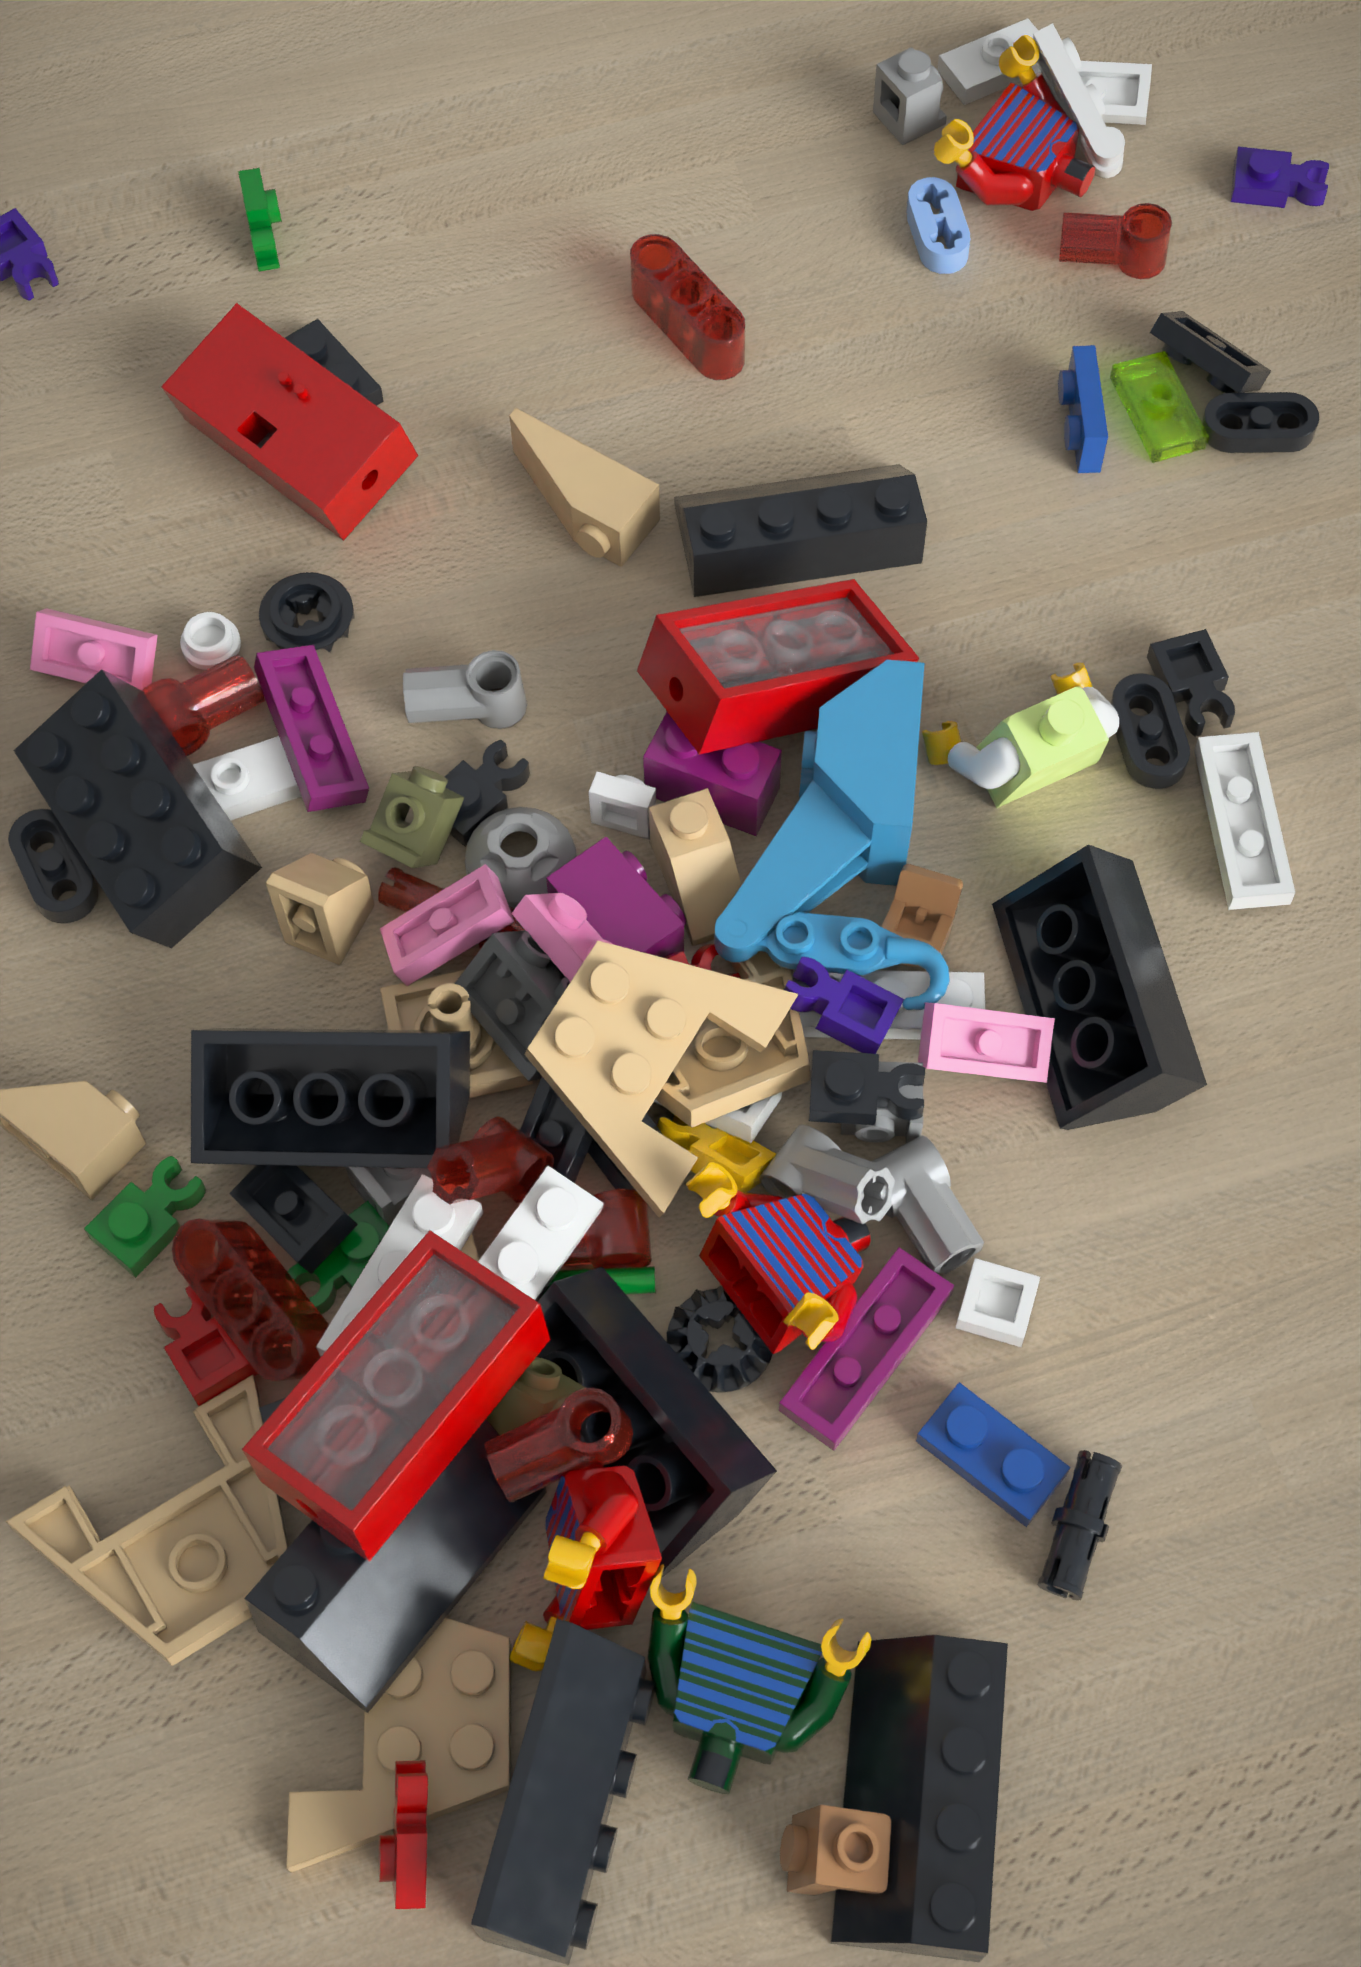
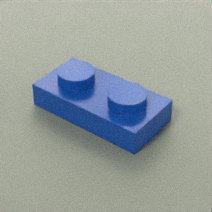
(1086, 425)
(992, 1454)

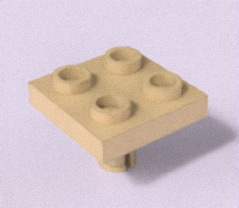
(444, 1006)

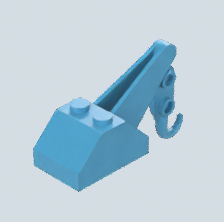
(847, 823)

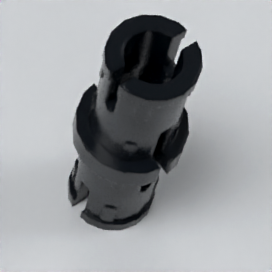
(1080, 1525)

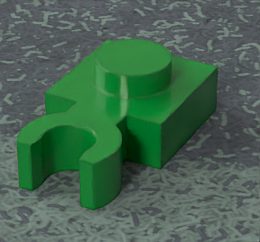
(261, 212)
(141, 1224)
(347, 1260)

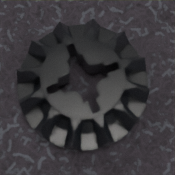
(300, 595)
(727, 1367)

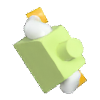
(1033, 744)

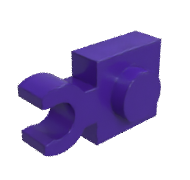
(1270, 178)
(23, 254)
(850, 1009)

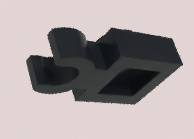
(1194, 676)
(484, 788)
(851, 1088)

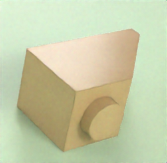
(695, 860)
(321, 904)
(74, 1130)

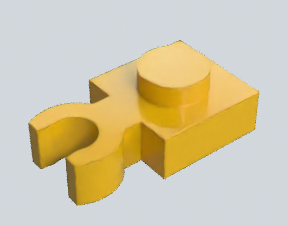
(740, 1158)

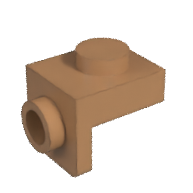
(924, 906)
(836, 1850)

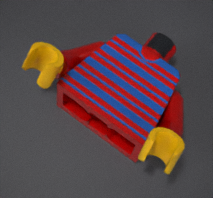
(1021, 143)
(781, 1259)
(597, 1557)

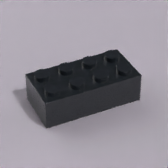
(136, 810)

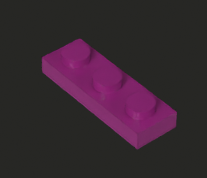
(311, 728)
(875, 1341)

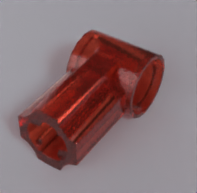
(1132, 241)
(204, 700)
(491, 1162)
(617, 1235)
(552, 1445)

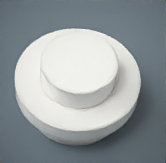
(209, 640)

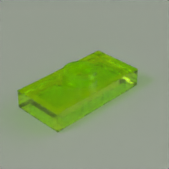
(1158, 406)

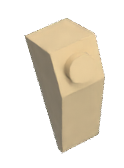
(593, 496)

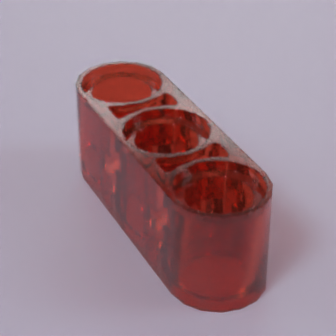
(688, 307)
(227, 1291)

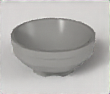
(520, 874)

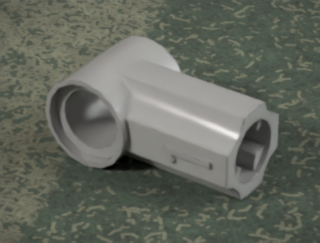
(466, 691)
(836, 1179)
(929, 1207)

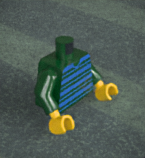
(741, 1683)

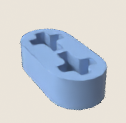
(948, 223)

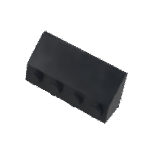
(802, 529)
(1096, 965)
(327, 1096)
(684, 1446)
(367, 1619)
(930, 1760)
(562, 1796)

